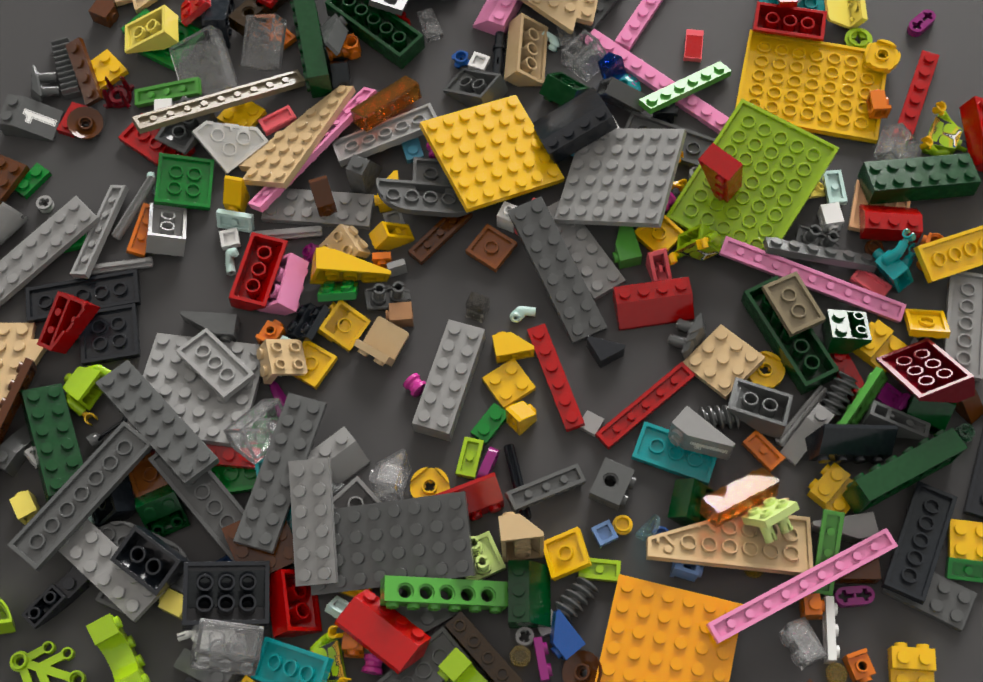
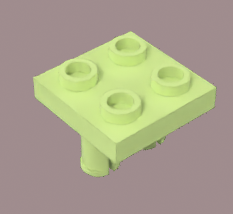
(770, 513)
(486, 557)

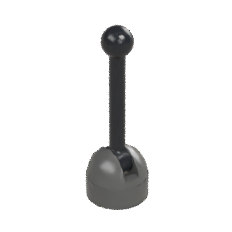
(96, 439)

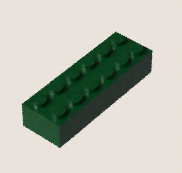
(379, 29)
(311, 47)
(919, 178)
(802, 354)
(51, 436)
(904, 470)

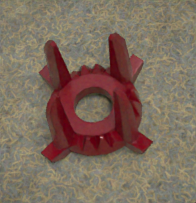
(124, 92)

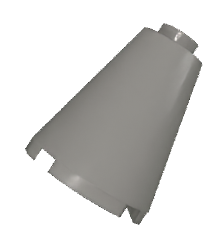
(9, 221)

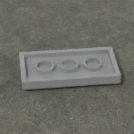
(215, 364)

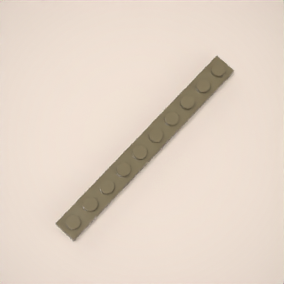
(217, 101)

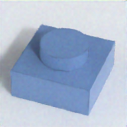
(604, 533)

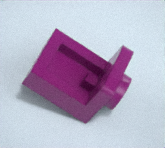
(892, 397)

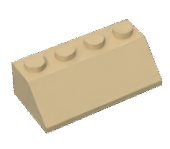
(526, 52)
(520, 538)

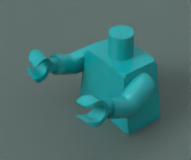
(890, 265)

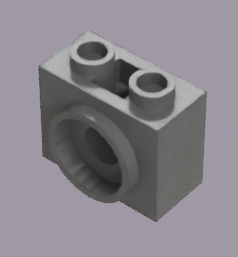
(612, 496)

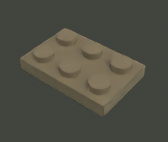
(793, 304)

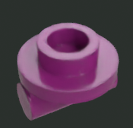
(308, 252)

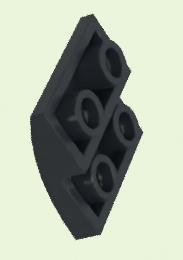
(307, 322)

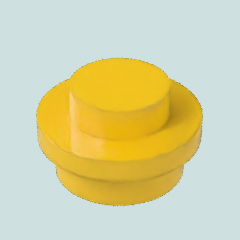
(622, 524)

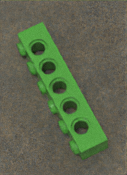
(495, 590)

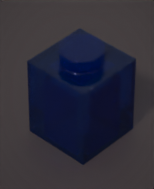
(612, 66)

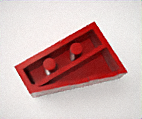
(722, 172)
(66, 322)

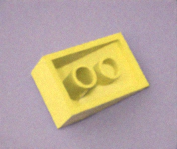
(152, 31)

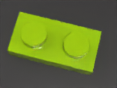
(469, 458)
(602, 570)

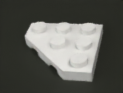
(229, 142)

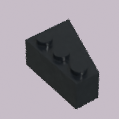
(217, 17)

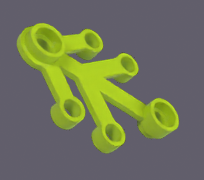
(45, 667)

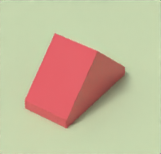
(658, 265)

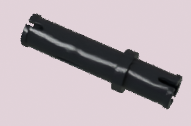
(499, 49)

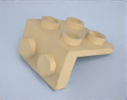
(347, 240)
(383, 342)
(281, 358)

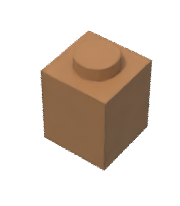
(400, 314)

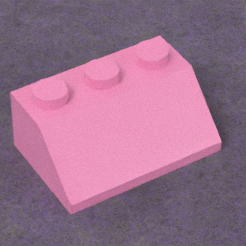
(497, 15)
(287, 286)

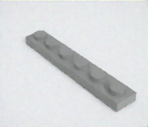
(98, 234)

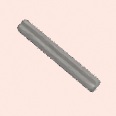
(134, 208)
(293, 233)
(117, 266)
(801, 415)

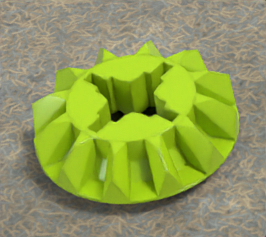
(863, 36)

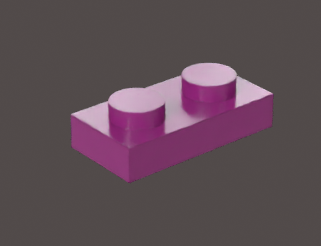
(541, 650)

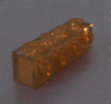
(386, 103)
(739, 497)

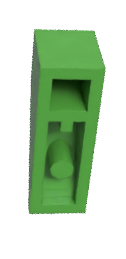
(627, 249)

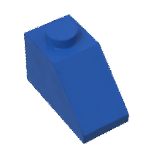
(564, 637)

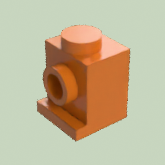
(878, 104)
(275, 326)
(812, 607)
(351, 647)
(851, 663)

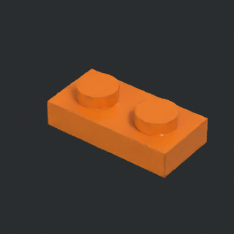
(763, 451)

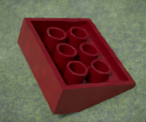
(929, 373)

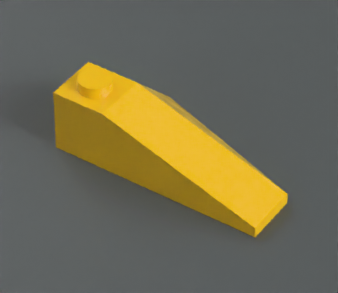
(340, 266)

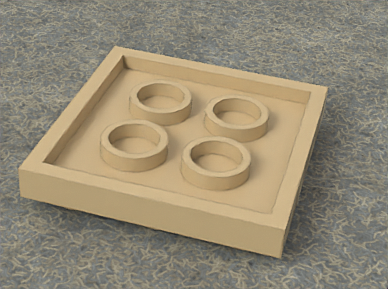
(722, 359)

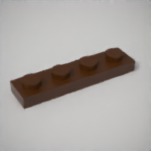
(84, 71)
(437, 237)

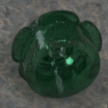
(970, 432)

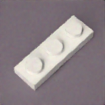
(830, 630)

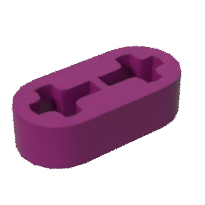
(923, 25)
(489, 462)
(853, 591)

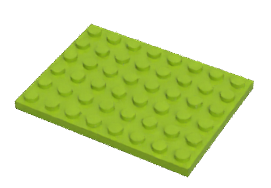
(777, 178)

